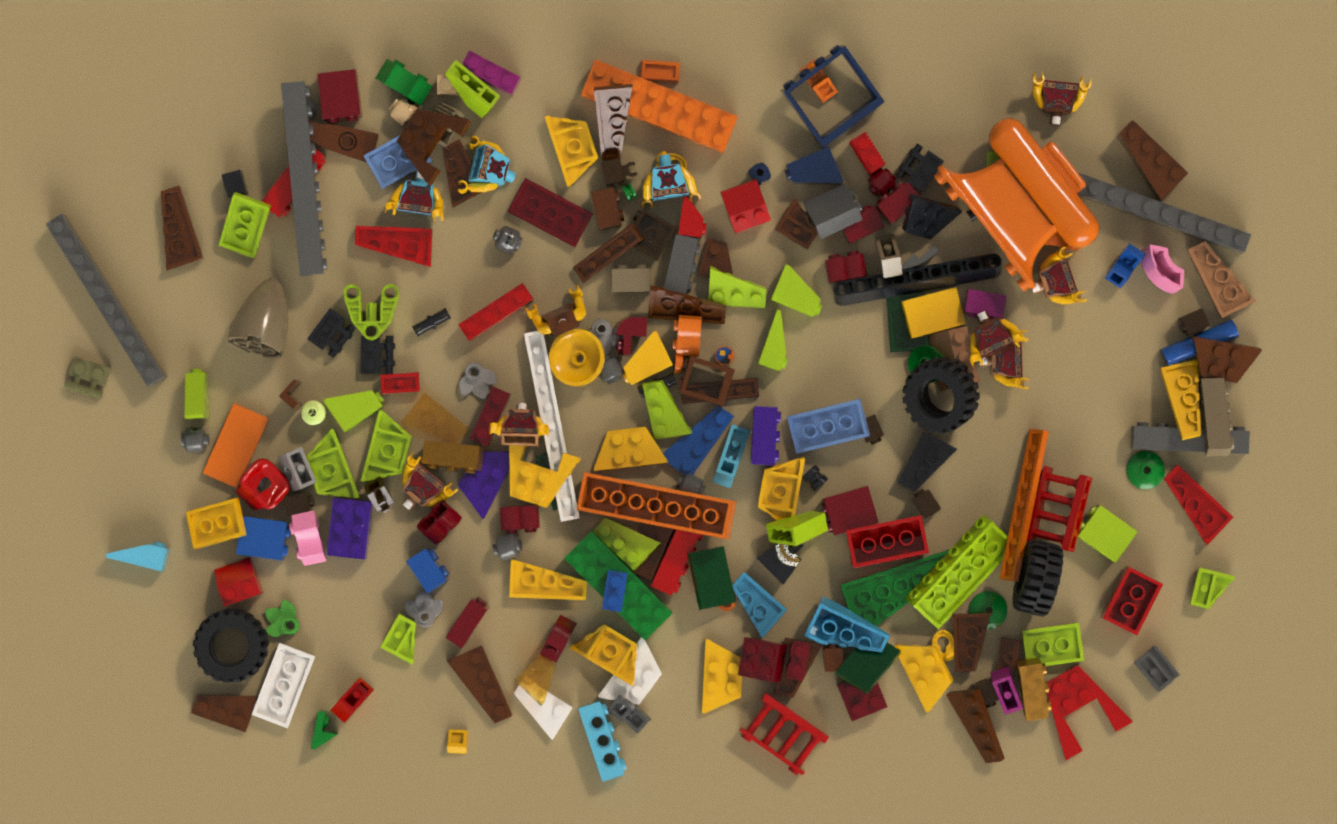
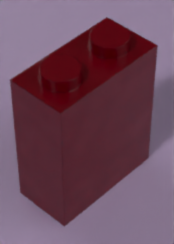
(339, 96)
(849, 510)
(467, 622)

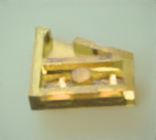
(537, 678)

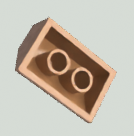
(955, 345)

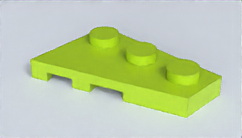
(663, 413)
(625, 542)

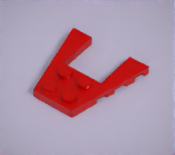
(1072, 691)

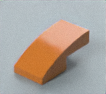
(820, 83)

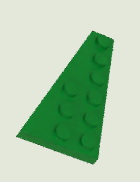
(886, 591)

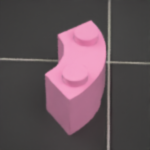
(1161, 269)
(309, 543)

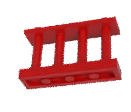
(1076, 503)
(801, 725)

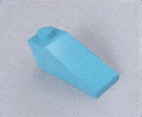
(731, 456)
(149, 556)

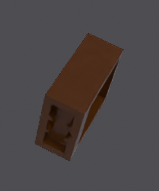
(725, 386)

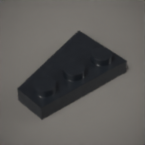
(924, 461)

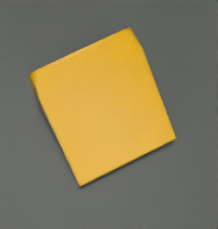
(457, 741)

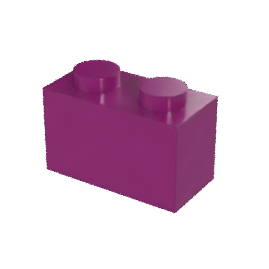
(982, 301)
(1006, 690)

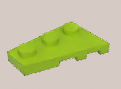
(734, 291)

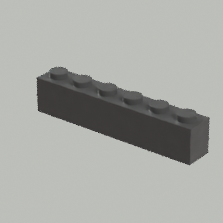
(1169, 439)

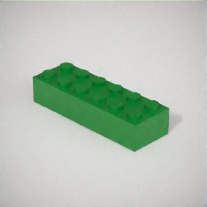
(640, 605)

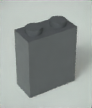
(833, 210)

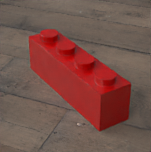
(281, 193)
(496, 312)
(675, 561)

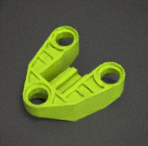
(387, 311)

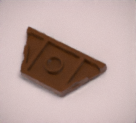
(1223, 358)

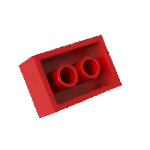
(1131, 600)

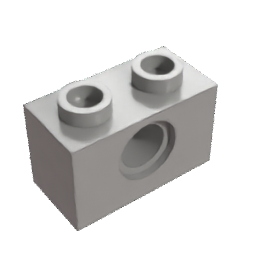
(297, 469)

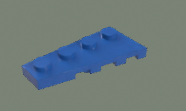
(692, 448)

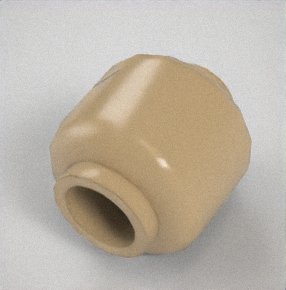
(402, 110)

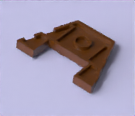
(423, 135)

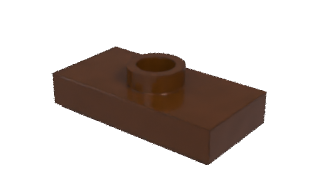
(1008, 654)

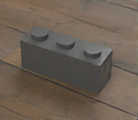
(682, 264)

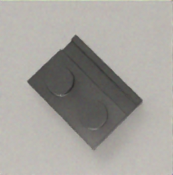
(1156, 668)

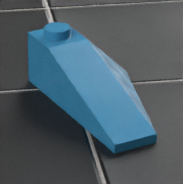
(842, 627)

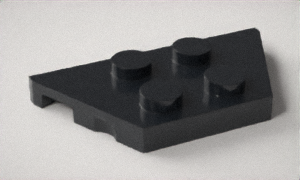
(928, 216)

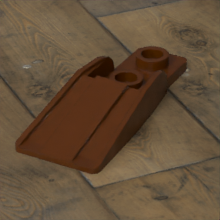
(344, 140)

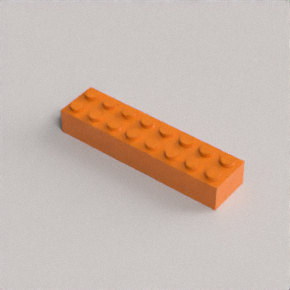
(666, 108)
(656, 505)

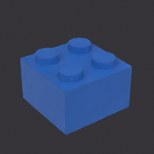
(428, 569)

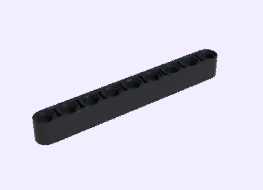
(927, 282)

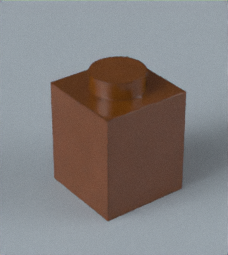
(832, 657)

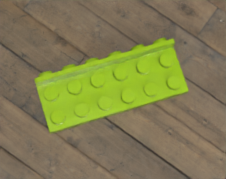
(959, 572)

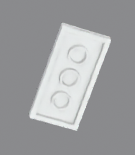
(283, 685)

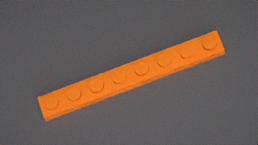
(1023, 505)

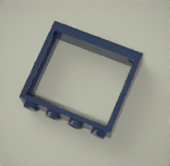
(852, 118)

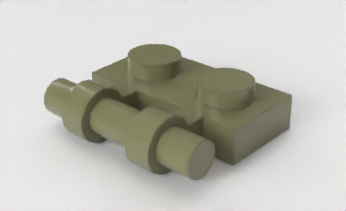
(90, 372)

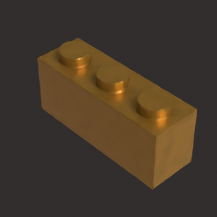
(452, 456)
(1033, 689)

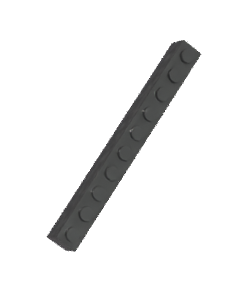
(303, 178)
(1164, 214)
(106, 300)

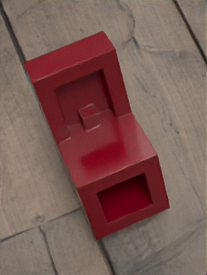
(626, 329)
(558, 638)

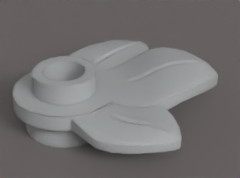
(606, 336)
(477, 383)
(424, 606)

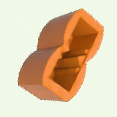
(688, 335)

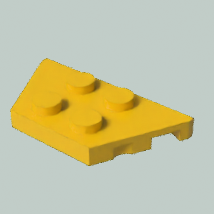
(572, 146)
(629, 449)
(781, 488)
(610, 652)
(926, 672)
(721, 677)

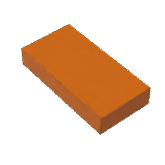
(660, 71)

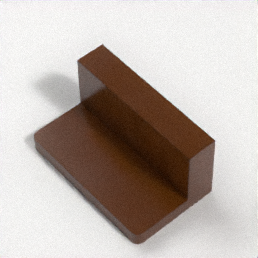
(287, 397)

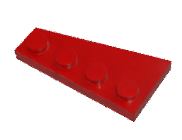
(403, 243)
(1199, 506)

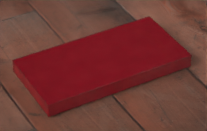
(550, 212)

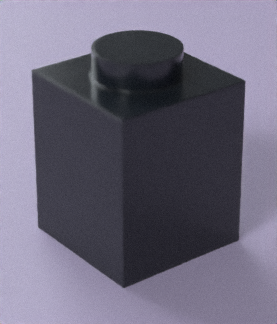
(234, 182)

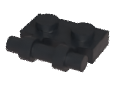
(925, 170)
(327, 328)
(372, 353)

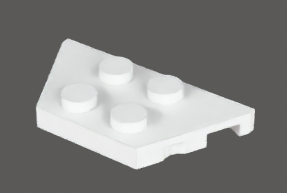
(646, 675)

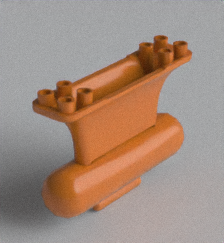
(1024, 197)

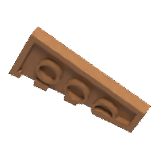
(1223, 288)

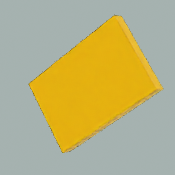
(933, 312)
(216, 523)

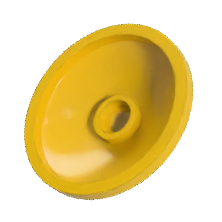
(565, 355)

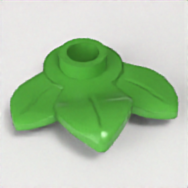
(280, 617)

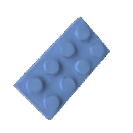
(828, 426)

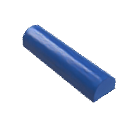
(1186, 349)

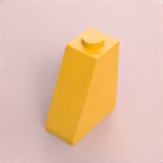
(647, 361)

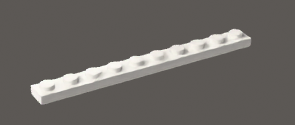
(550, 415)

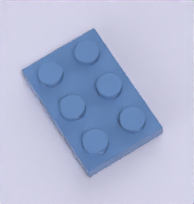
(390, 163)

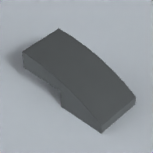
(914, 261)
(630, 713)

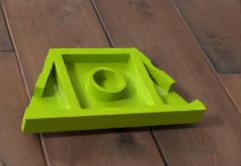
(387, 449)
(331, 468)

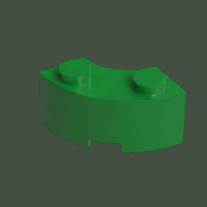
(399, 79)

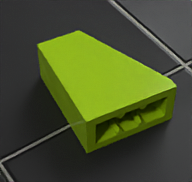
(796, 294)
(196, 395)
(354, 408)
(797, 528)

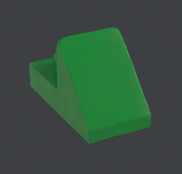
(320, 735)

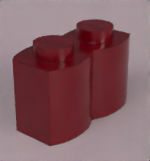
(845, 267)
(520, 517)
(439, 522)
(799, 654)

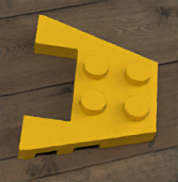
(535, 482)

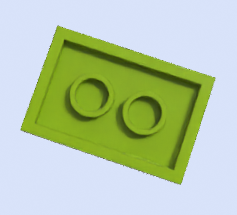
(244, 225)
(1054, 644)

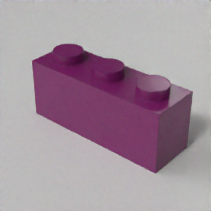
(491, 73)

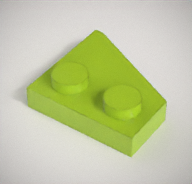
(401, 638)

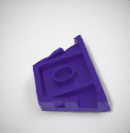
(484, 485)

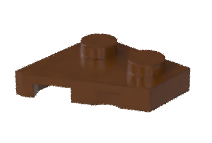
(797, 226)
(717, 256)

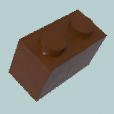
(606, 208)

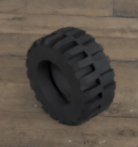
(922, 408)
(1038, 578)
(230, 619)

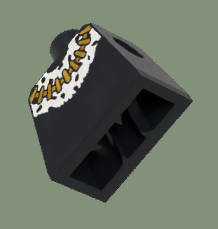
(781, 560)

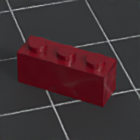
(491, 413)

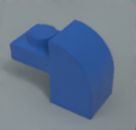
(1124, 265)

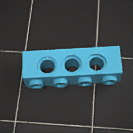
(606, 770)

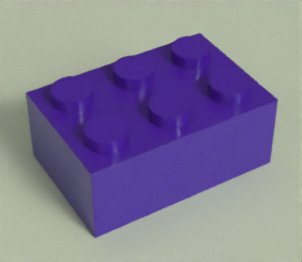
(765, 435)
(349, 528)

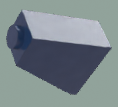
(815, 169)

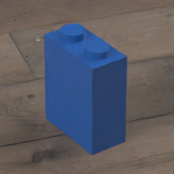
(264, 538)
(615, 590)

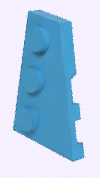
(758, 603)

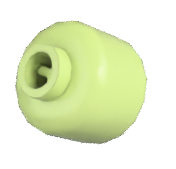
(320, 414)

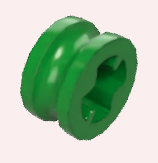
(629, 192)

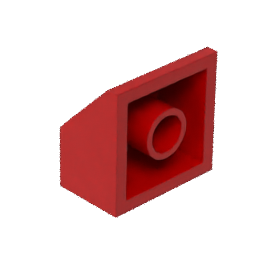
(745, 206)
(237, 581)

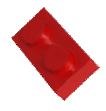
(400, 383)

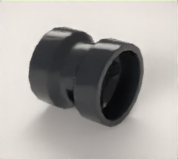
(816, 479)

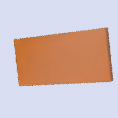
(235, 445)

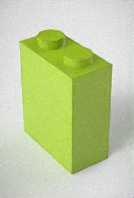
(1106, 533)

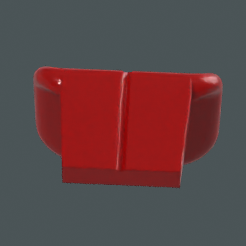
(250, 480)

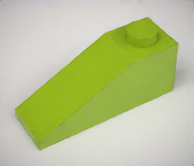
(471, 89)
(774, 349)

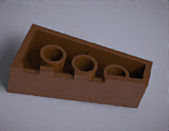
(1151, 160)

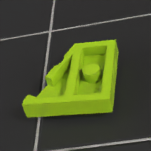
(1208, 587)

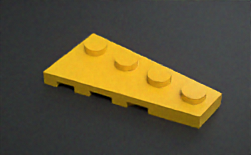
(1183, 393)
(541, 583)

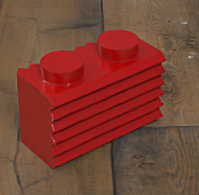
(867, 153)

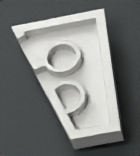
(549, 715)

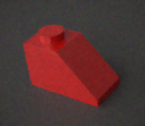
(691, 221)
(352, 700)

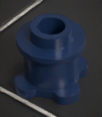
(760, 166)

